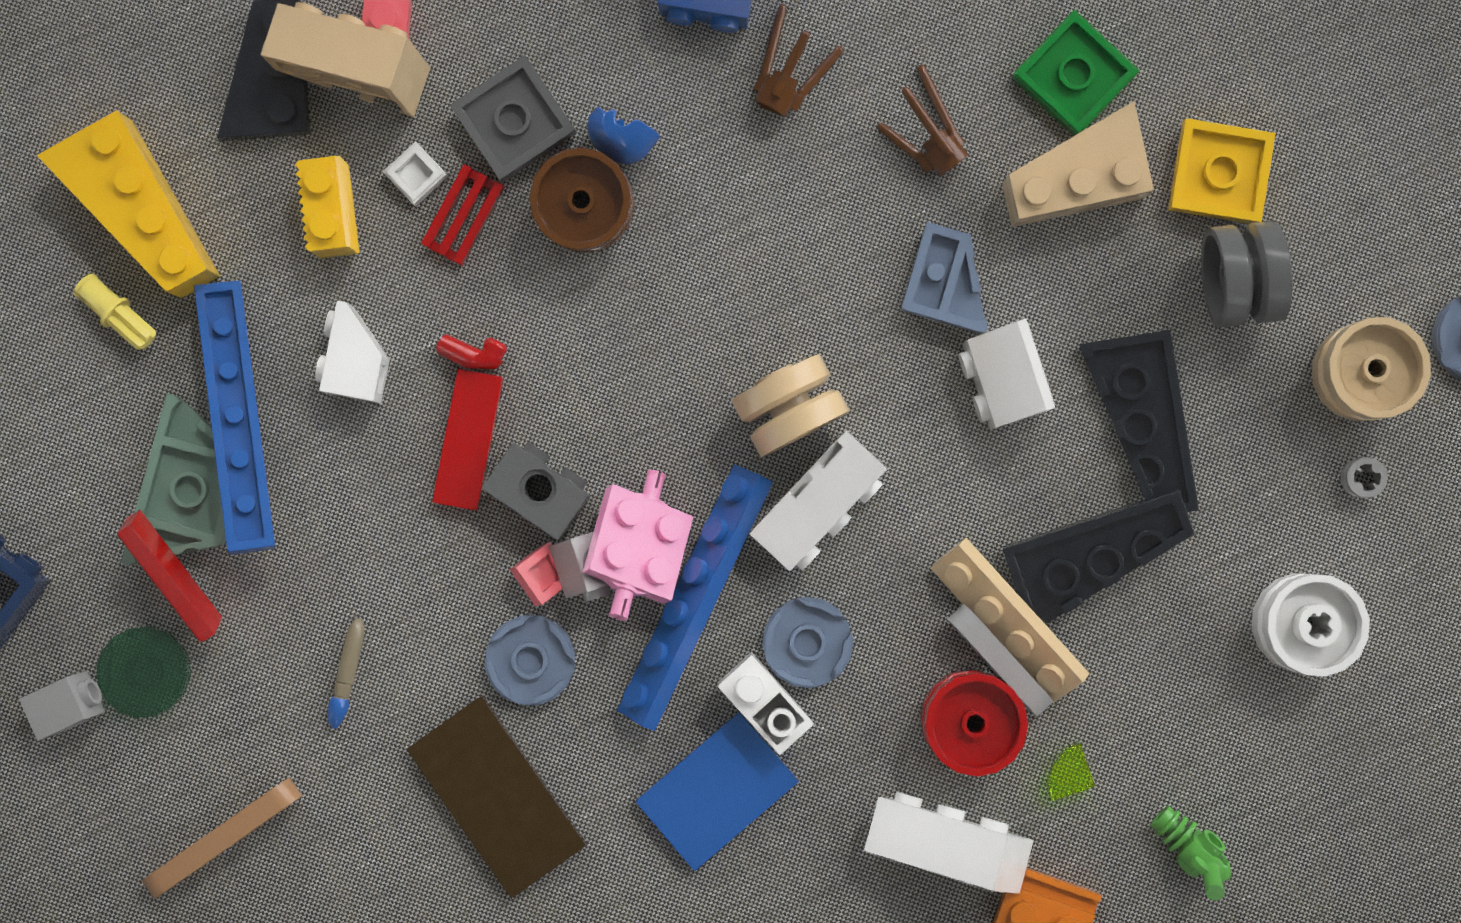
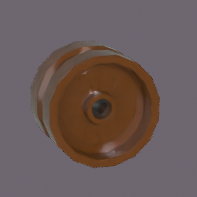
(562, 181)

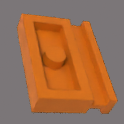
(1047, 901)

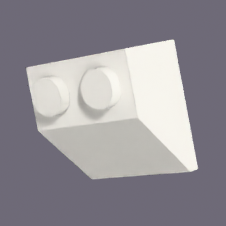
(1006, 375)

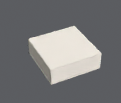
(415, 174)

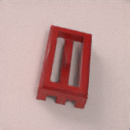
(480, 181)

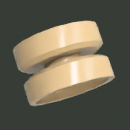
(1397, 362)
(787, 401)

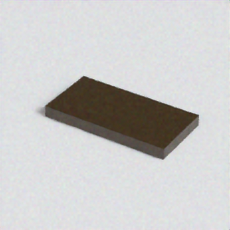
(497, 796)

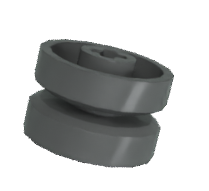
(1246, 274)

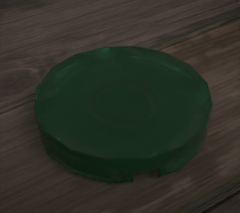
(143, 671)

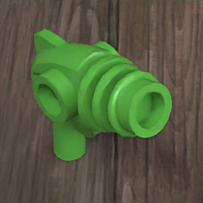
(1198, 851)

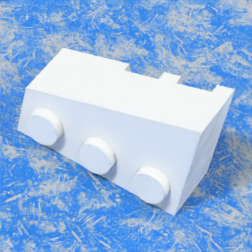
(819, 502)
(949, 844)

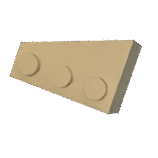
(346, 55)
(1085, 173)

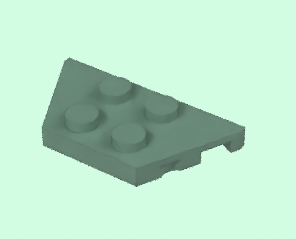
(182, 483)

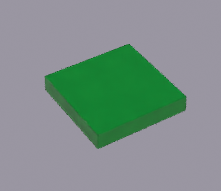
(1075, 73)

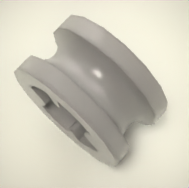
(1373, 467)

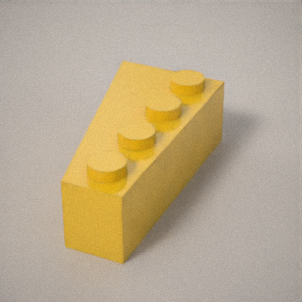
(129, 195)

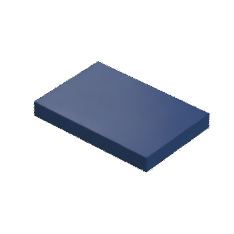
(717, 791)

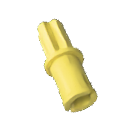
(114, 312)

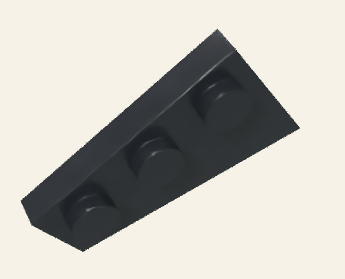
(261, 98)

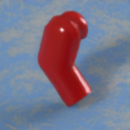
(470, 357)

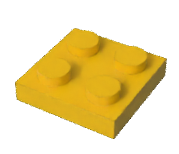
(1221, 171)

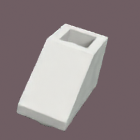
(354, 359)
(765, 703)

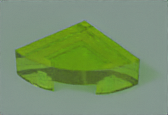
(1069, 773)

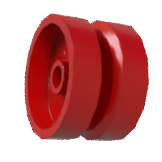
(993, 742)

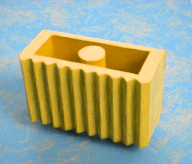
(327, 207)

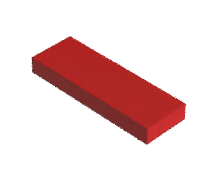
(468, 439)
(169, 576)

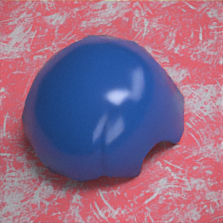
(620, 142)

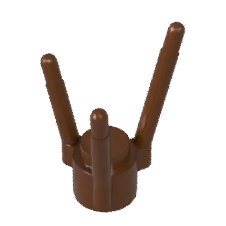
(778, 91)
(944, 148)

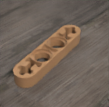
(222, 838)

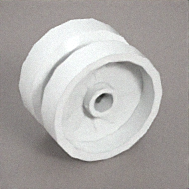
(1337, 627)

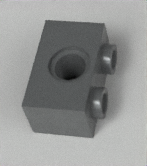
(510, 486)

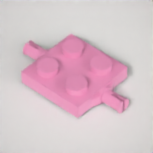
(637, 544)

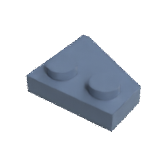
(945, 280)

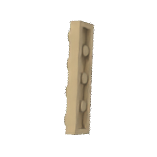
(1010, 619)

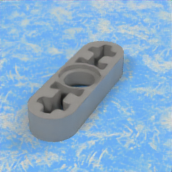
(1000, 660)

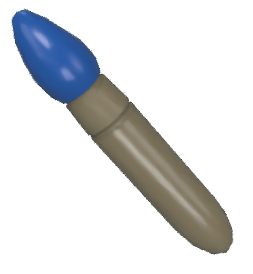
(339, 703)

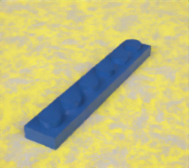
(234, 418)
(694, 597)

